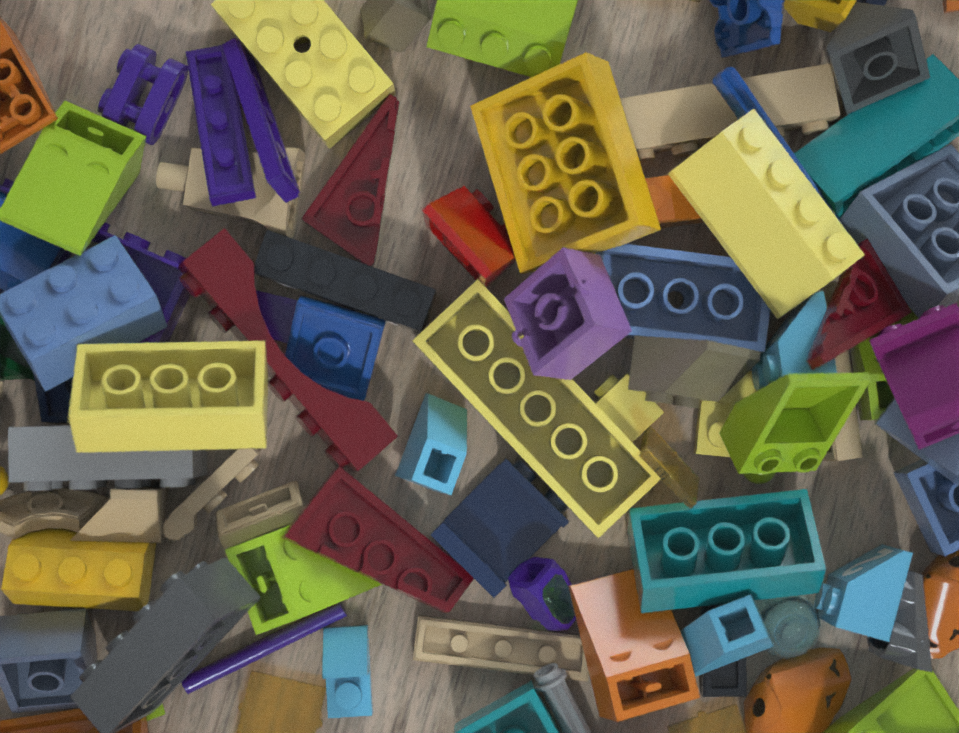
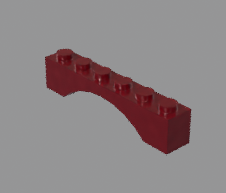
(226, 282)

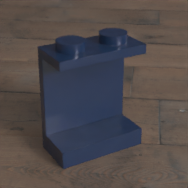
(500, 525)

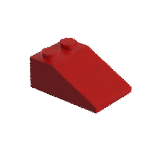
(471, 233)

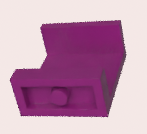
(924, 372)

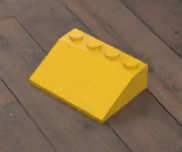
(564, 163)

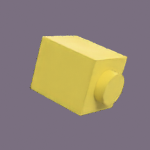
(626, 407)

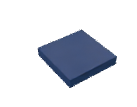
(335, 346)

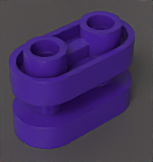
(135, 70)

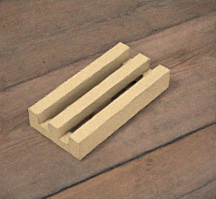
(259, 514)

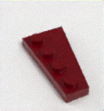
(370, 538)

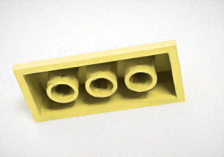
(766, 214)

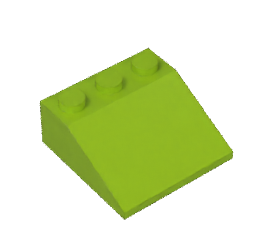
(504, 33)

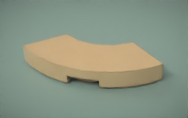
(48, 510)

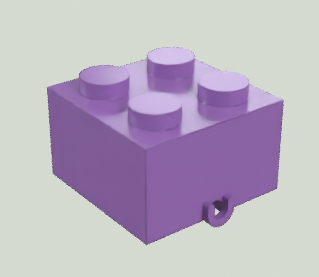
(566, 314)

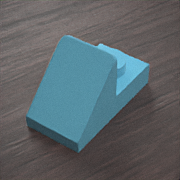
(347, 671)

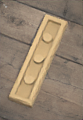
(498, 647)

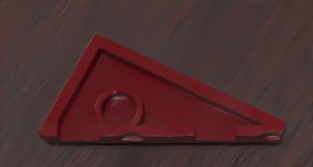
(354, 196)
(859, 308)

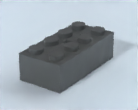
(164, 644)

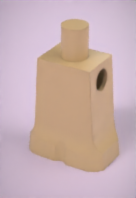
(265, 210)

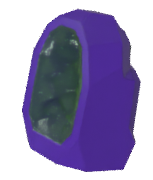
(544, 592)

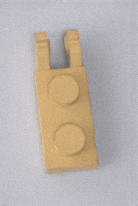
(209, 493)

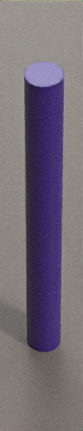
(263, 647)

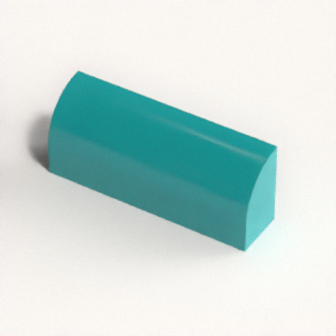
(883, 137)

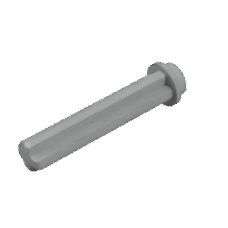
(552, 683)

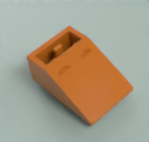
(23, 99)
(631, 656)

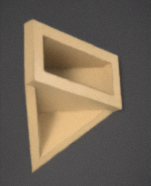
(128, 517)

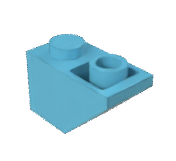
(435, 446)
(726, 635)

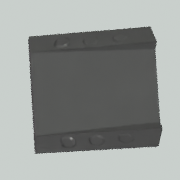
(909, 635)

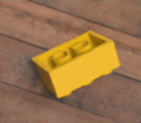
(58, 572)

